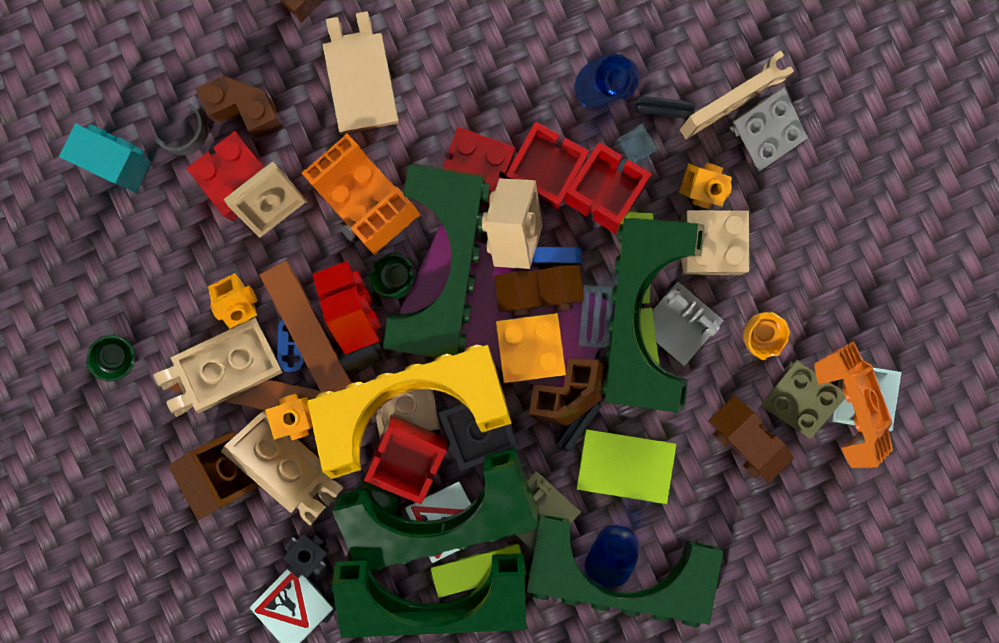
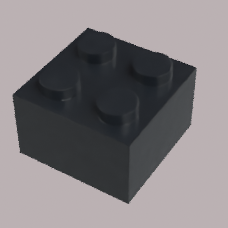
(469, 442)

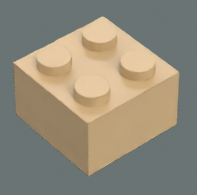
(513, 223)
(724, 243)

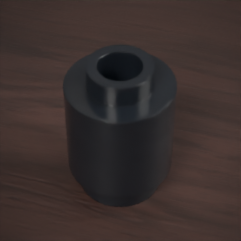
(361, 358)

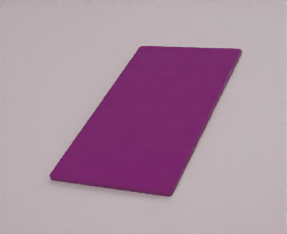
(484, 312)

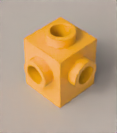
(706, 185)
(232, 301)
(282, 420)

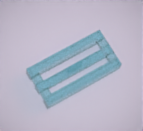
(598, 290)

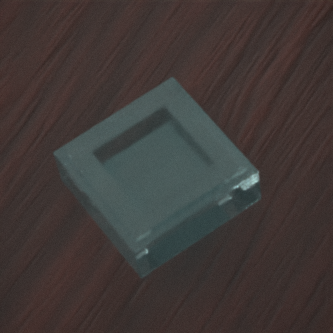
(636, 145)

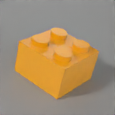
(530, 348)

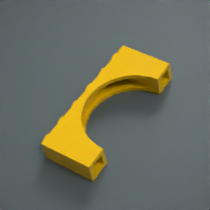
(343, 415)

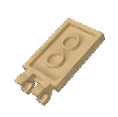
(359, 77)
(768, 77)
(219, 368)
(282, 468)

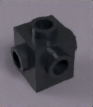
(315, 546)

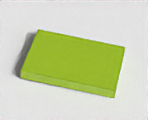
(626, 466)

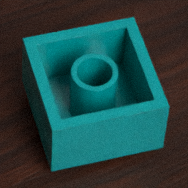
(106, 156)

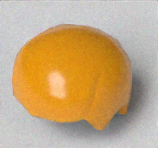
(766, 335)

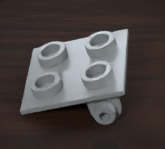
(770, 129)
(683, 323)

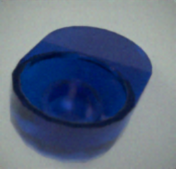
(607, 80)
(613, 556)

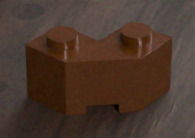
(228, 98)
(539, 289)
(567, 403)
(743, 430)

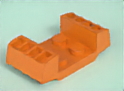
(361, 194)
(871, 414)

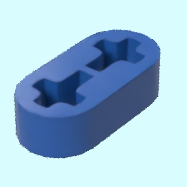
(557, 256)
(284, 348)

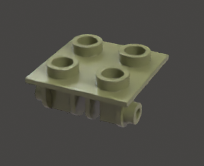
(801, 400)
(548, 502)

